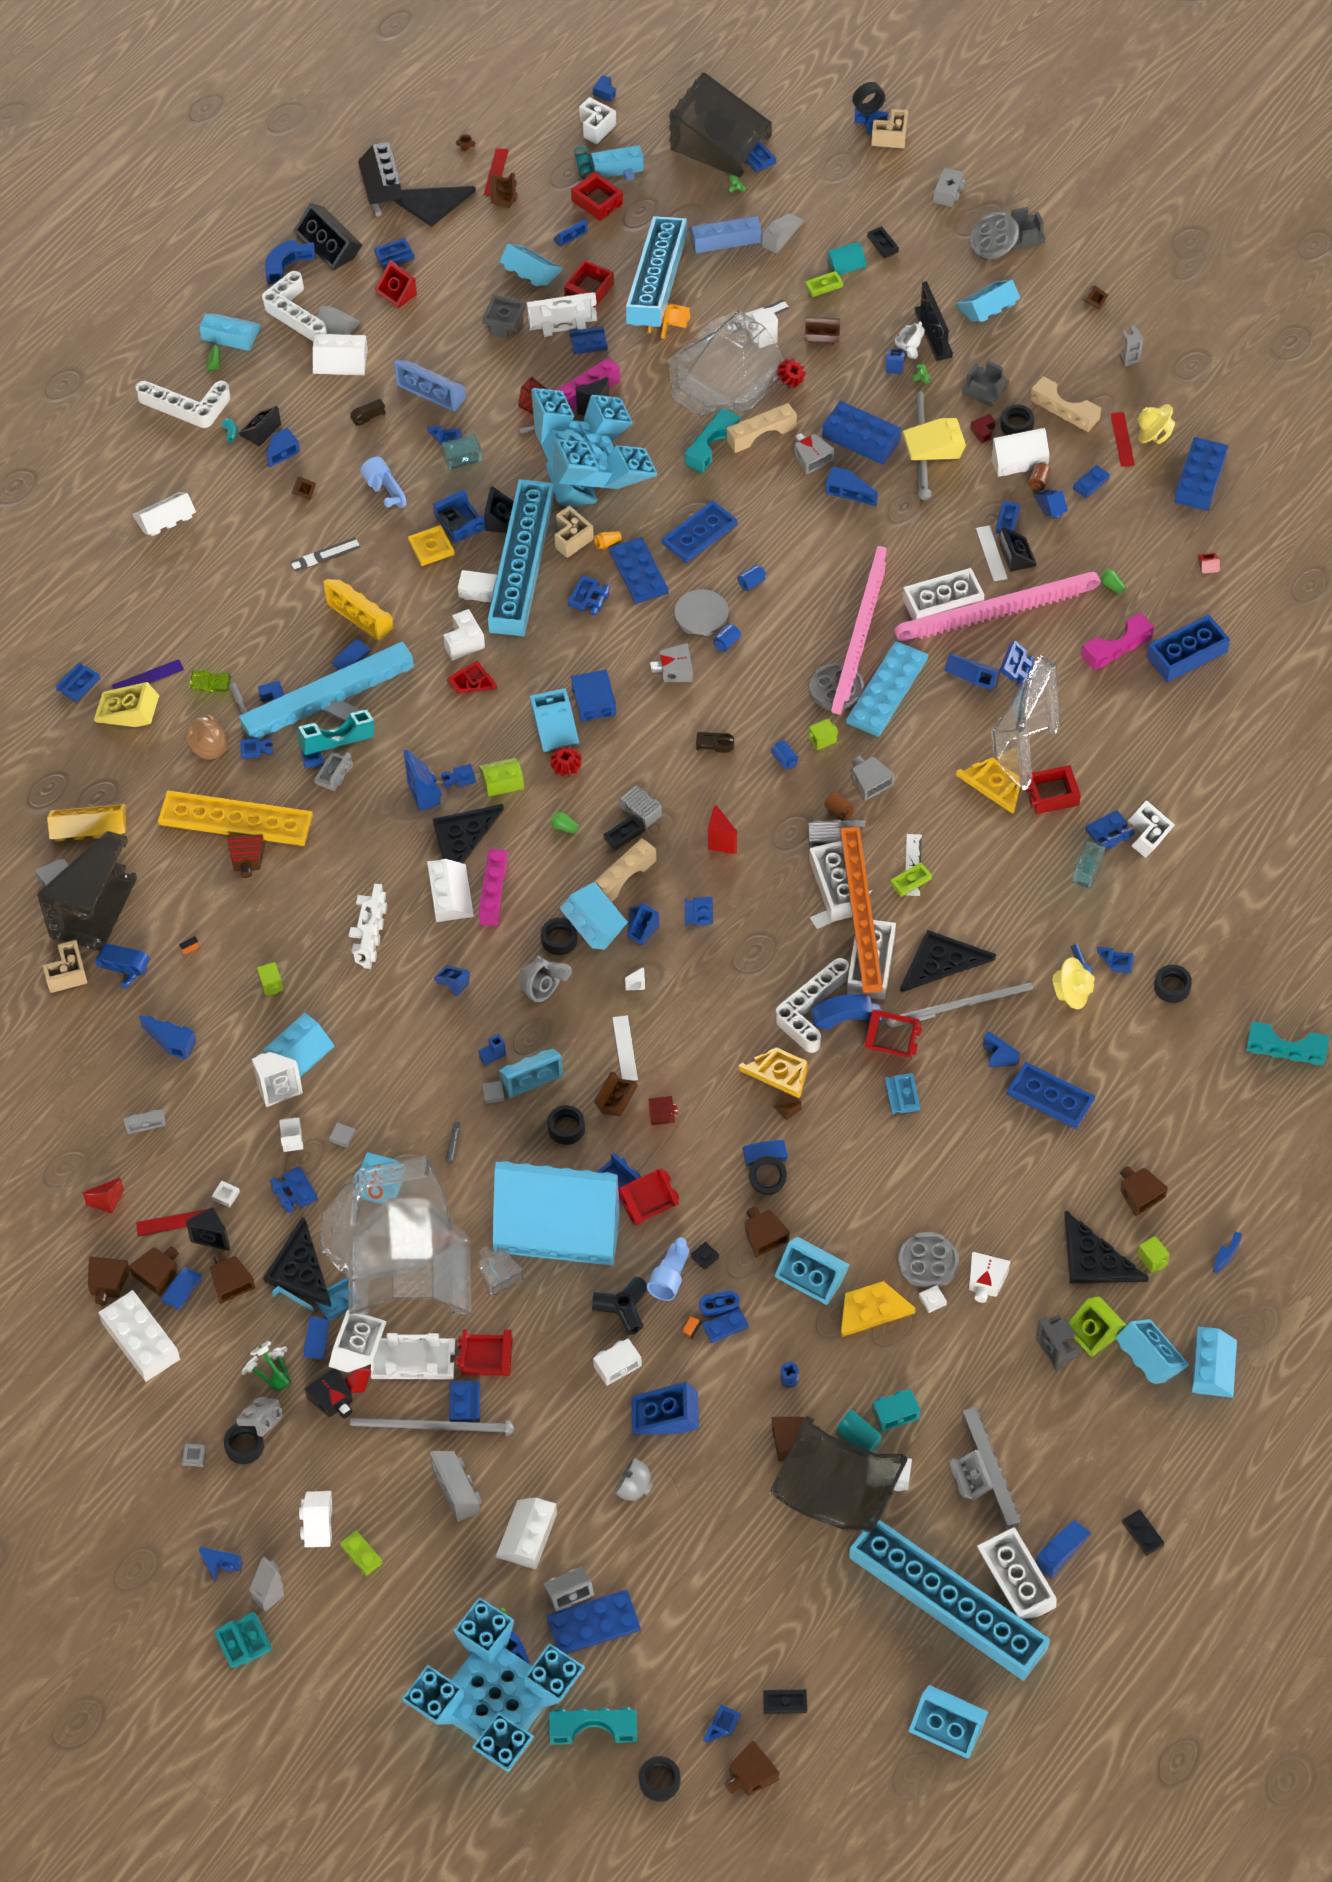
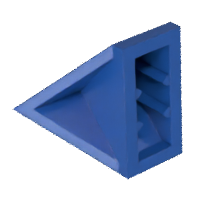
(642, 922)

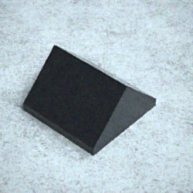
(584, 393)
(262, 426)
(497, 511)
(1016, 550)
(208, 1230)

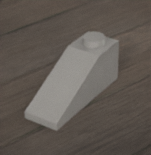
(780, 232)

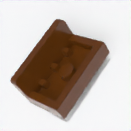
(503, 190)
(822, 330)
(615, 1095)

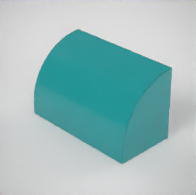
(846, 258)
(858, 1432)

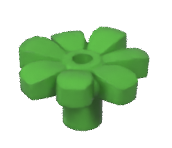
(736, 184)
(922, 374)

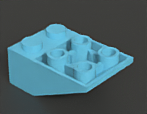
(554, 720)

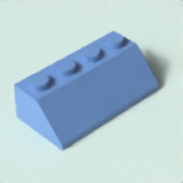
(725, 234)
(429, 385)

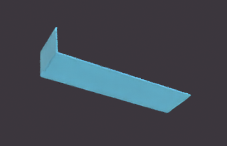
(278, 1289)

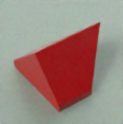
(104, 1196)

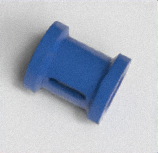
(792, 1369)

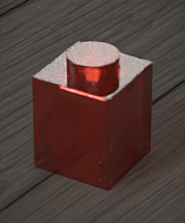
(662, 1110)

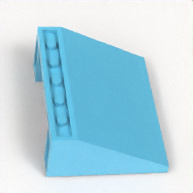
(556, 1213)

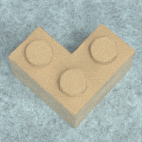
(891, 132)
(573, 532)
(68, 971)

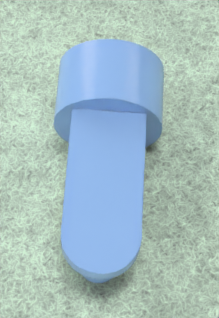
(378, 473)
(666, 1278)

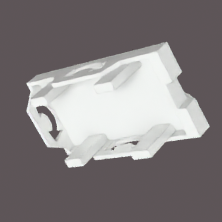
(568, 309)
(373, 923)
(414, 1357)

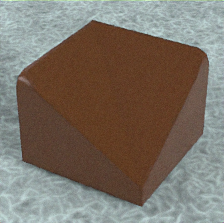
(1095, 297)
(303, 488)
(788, 1106)

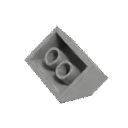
(455, 1484)

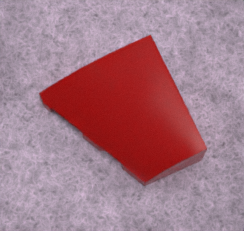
(471, 679)

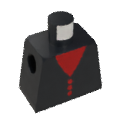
(330, 1394)

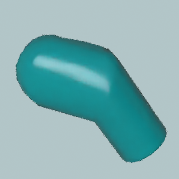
(231, 427)

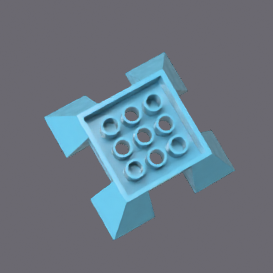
(583, 450)
(501, 1732)

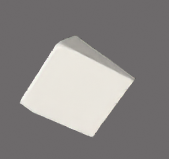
(635, 981)

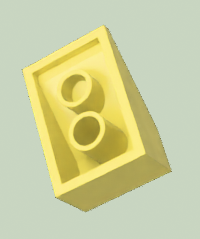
(935, 440)
(127, 706)

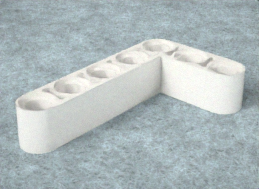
(278, 304)
(182, 407)
(808, 1001)

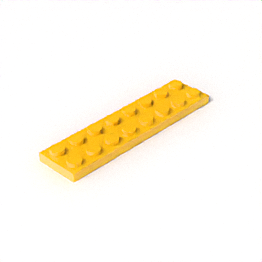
(235, 817)

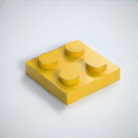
(431, 545)

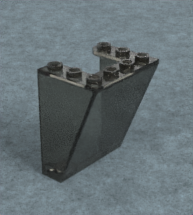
(716, 126)
(88, 894)

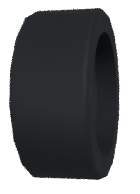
(865, 90)
(1016, 411)
(558, 948)
(1174, 971)
(566, 1111)
(767, 1160)
(243, 1458)
(655, 1762)

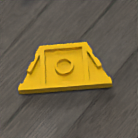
(992, 782)
(778, 1070)
(873, 1307)

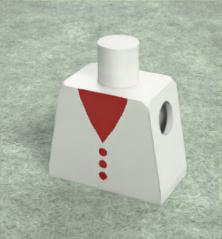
(987, 1275)

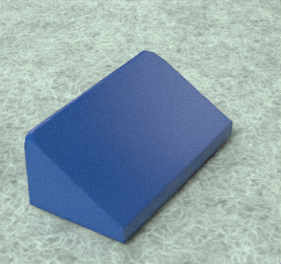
(571, 233)

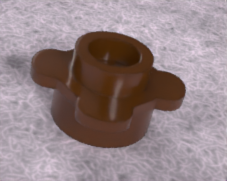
(465, 142)

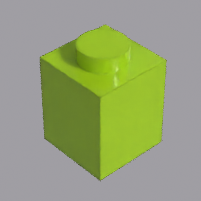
(823, 734)
(270, 979)
(1153, 1254)

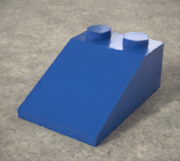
(421, 782)
(665, 1410)

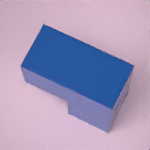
(604, 89)
(270, 691)
(494, 1051)

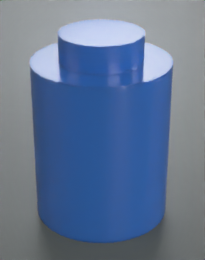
(751, 577)
(726, 637)
(784, 755)

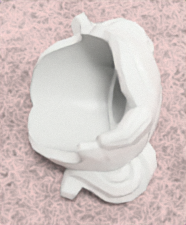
(910, 339)

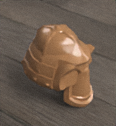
(207, 738)

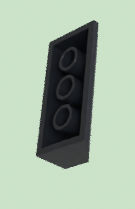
(380, 174)
(329, 236)

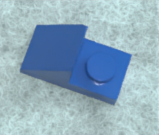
(869, 119)
(895, 361)
(454, 977)
(1002, 1052)
(215, 1559)

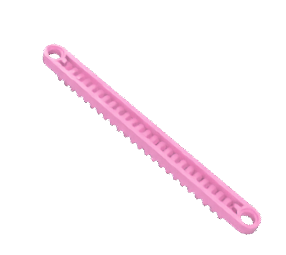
(997, 606)
(860, 631)

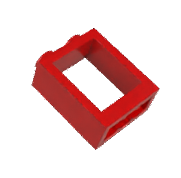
(587, 186)
(595, 272)
(1058, 802)
(873, 1029)

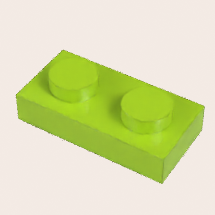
(824, 284)
(911, 879)
(361, 1553)

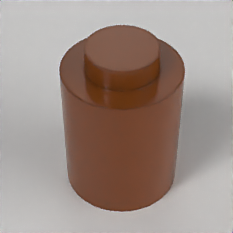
(1039, 476)
(839, 806)

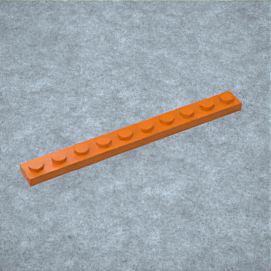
(861, 910)

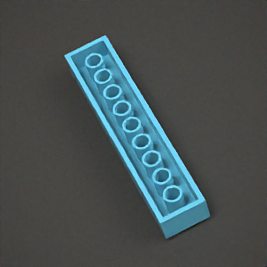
(656, 271)
(521, 558)
(950, 1599)

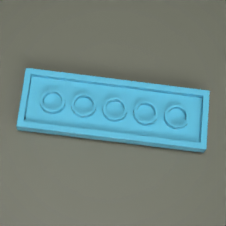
(887, 688)

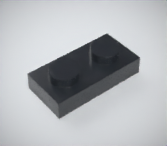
(883, 242)
(452, 518)
(624, 832)
(1143, 1532)
(785, 1701)

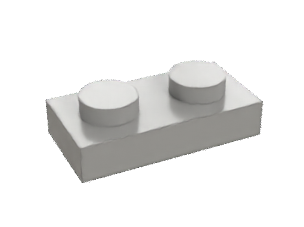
(146, 1121)

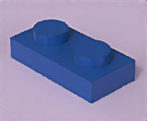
(1091, 481)
(1008, 516)
(725, 1325)

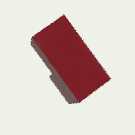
(982, 426)

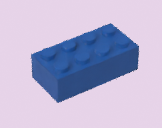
(861, 432)
(1201, 473)
(1188, 648)

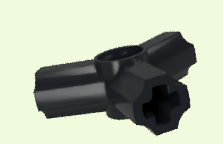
(628, 1314)

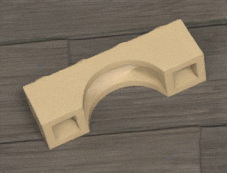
(1081, 414)
(744, 433)
(636, 859)

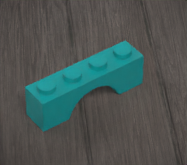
(699, 454)
(356, 728)
(1310, 1049)
(566, 1724)

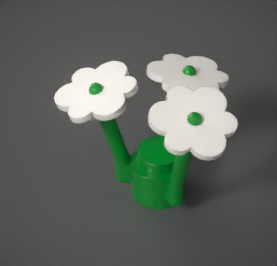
(280, 1378)

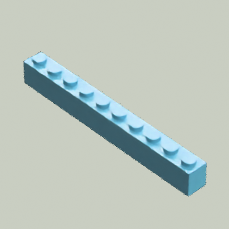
(320, 693)

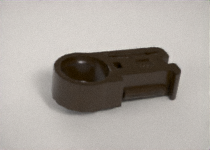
(368, 412)
(709, 740)

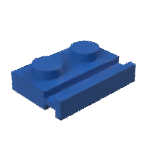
(760, 158)
(397, 251)
(588, 340)
(78, 682)
(699, 911)
(464, 1401)

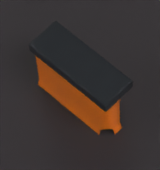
(189, 945)
(692, 1326)

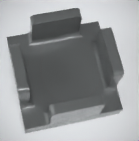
(1029, 228)
(504, 315)
(985, 384)
(1053, 1338)

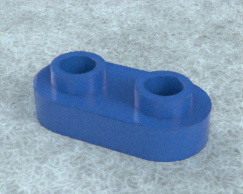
(718, 1302)

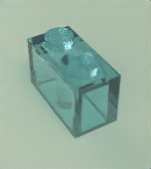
(462, 451)
(1088, 864)

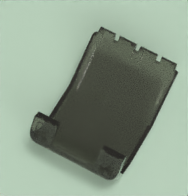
(836, 1480)

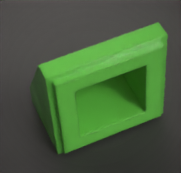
(213, 359)

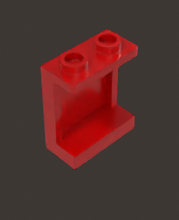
(648, 1196)
(485, 1354)

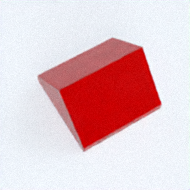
(396, 285)
(721, 833)

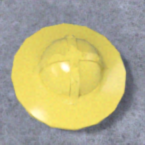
(1153, 421)
(1073, 983)

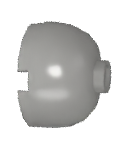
(634, 1481)

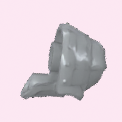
(542, 978)

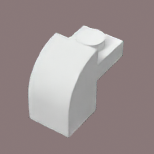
(291, 1134)

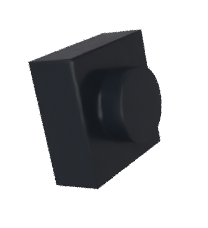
(704, 1255)

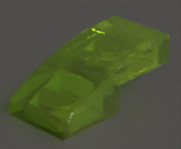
(205, 681)

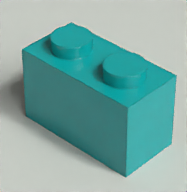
(896, 1410)

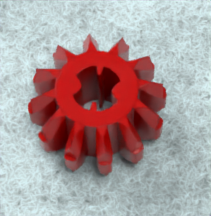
(791, 373)
(566, 761)

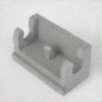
(1132, 347)

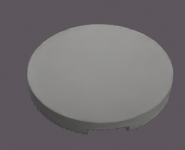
(994, 235)
(701, 612)
(825, 683)
(928, 1260)

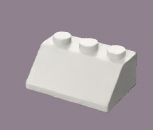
(339, 354)
(1019, 452)
(165, 513)
(450, 890)
(276, 1077)
(356, 1342)
(527, 1532)

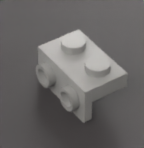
(333, 771)
(262, 1414)
(971, 1475)

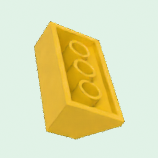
(358, 609)
(86, 822)

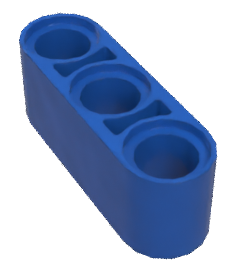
(122, 959)

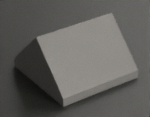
(337, 321)

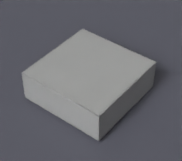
(493, 1092)
(342, 1135)
(194, 1455)

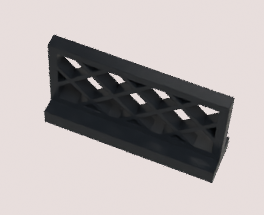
(934, 324)

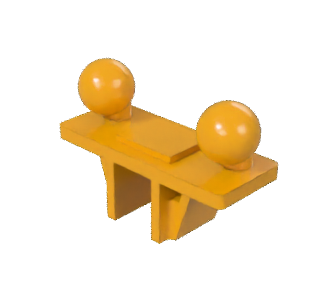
(674, 315)

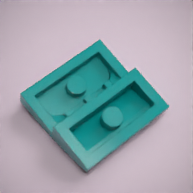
(243, 1640)

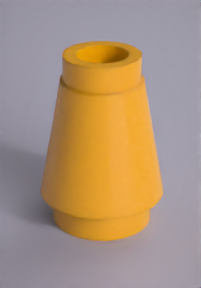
(606, 539)

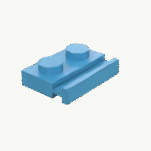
(902, 1093)
(339, 1299)

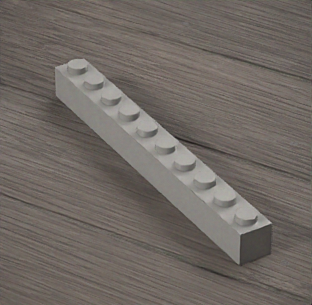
(1000, 1493)

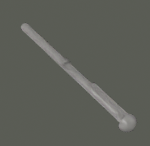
(924, 493)
(930, 1012)
(507, 1427)

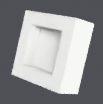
(225, 1194)
(932, 1299)

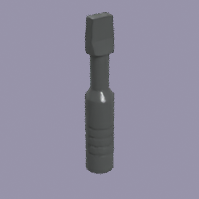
(453, 1143)

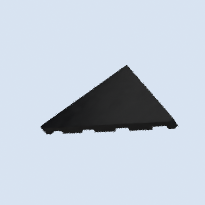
(433, 203)
(463, 831)
(942, 957)
(1094, 1259)
(298, 1267)

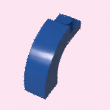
(284, 255)
(843, 1008)

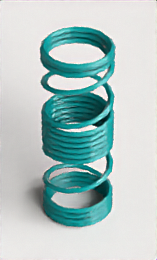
(582, 157)

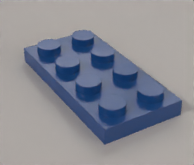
(699, 531)
(638, 570)
(1051, 1095)
(593, 1622)

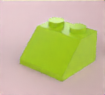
(502, 777)
(1095, 1325)

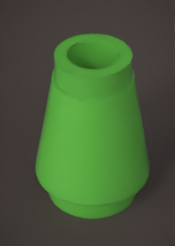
(1112, 581)
(564, 823)

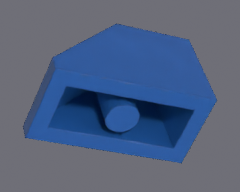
(282, 447)
(1052, 502)

